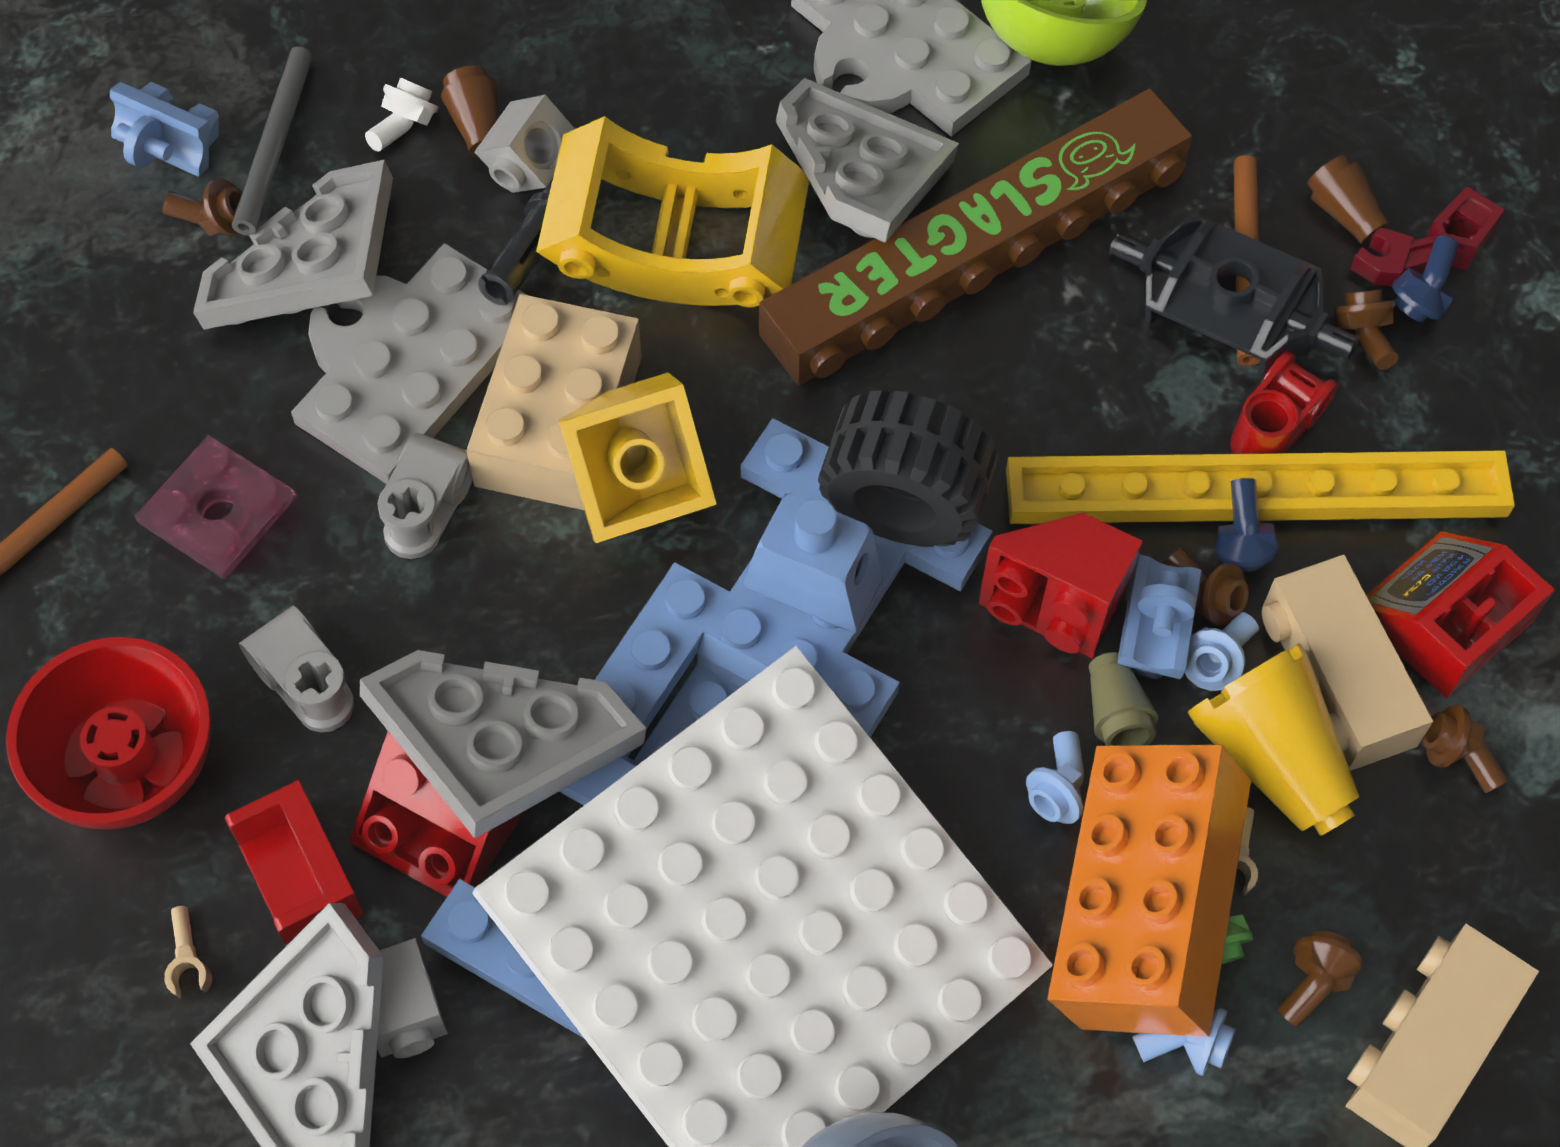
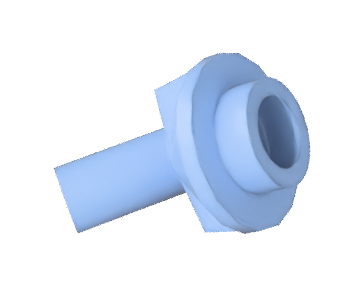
(1217, 655)
(1057, 792)
(1200, 1050)

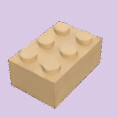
(547, 368)

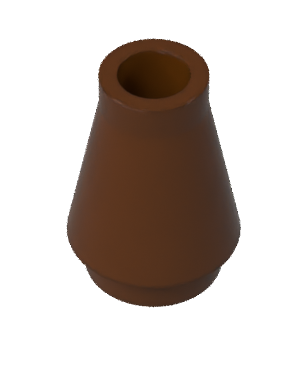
(471, 102)
(1348, 197)

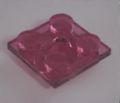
(208, 477)

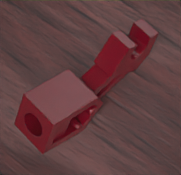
(1469, 219)

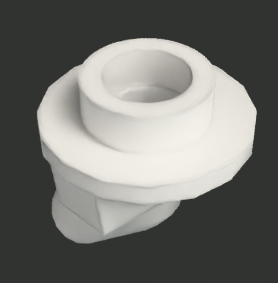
(409, 104)

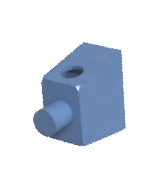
(817, 562)

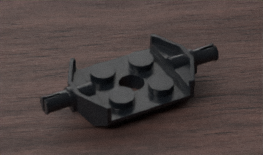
(1269, 317)

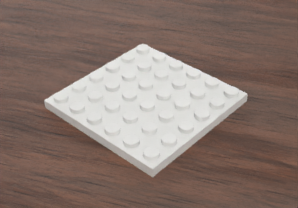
(763, 923)

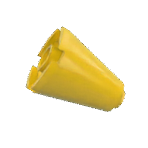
(1283, 740)

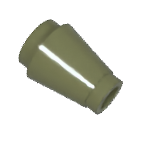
(1119, 704)

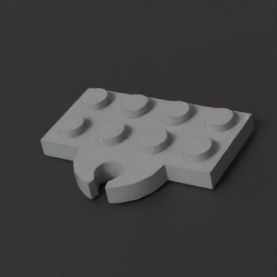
(914, 55)
(403, 362)

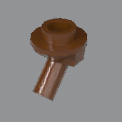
(213, 213)
(1365, 314)
(1216, 590)
(1457, 736)
(1329, 966)

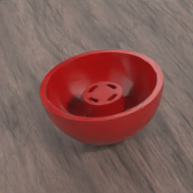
(97, 707)

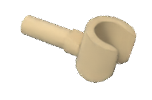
(1245, 864)
(185, 954)

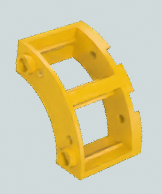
(752, 179)

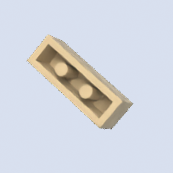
(1352, 658)
(1439, 1037)

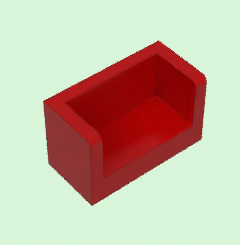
(290, 859)

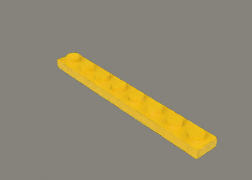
(1287, 486)

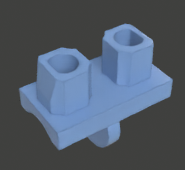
(156, 128)
(1159, 619)

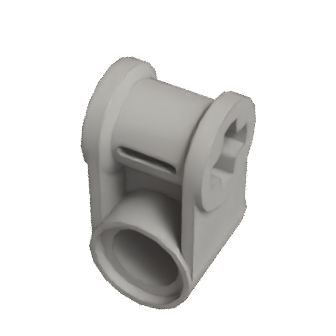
(423, 495)
(296, 666)

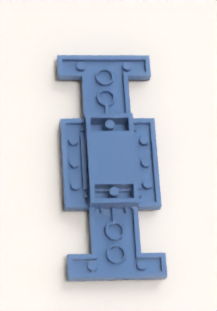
(734, 641)

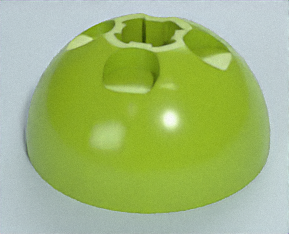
(1063, 29)

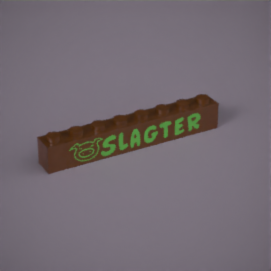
(973, 237)

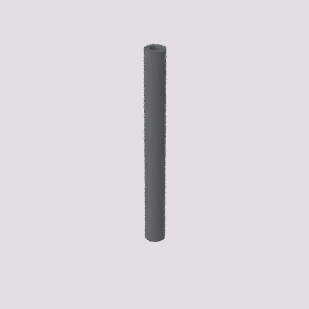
(272, 141)

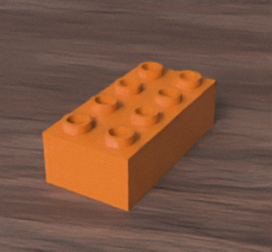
(1151, 890)

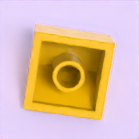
(637, 457)

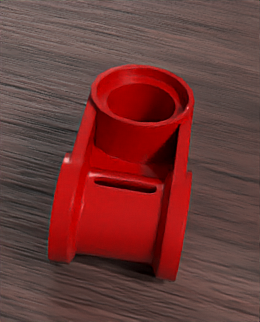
(1285, 405)

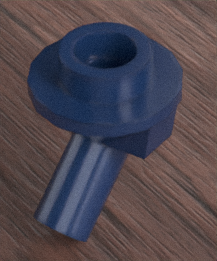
(1424, 293)
(1246, 541)

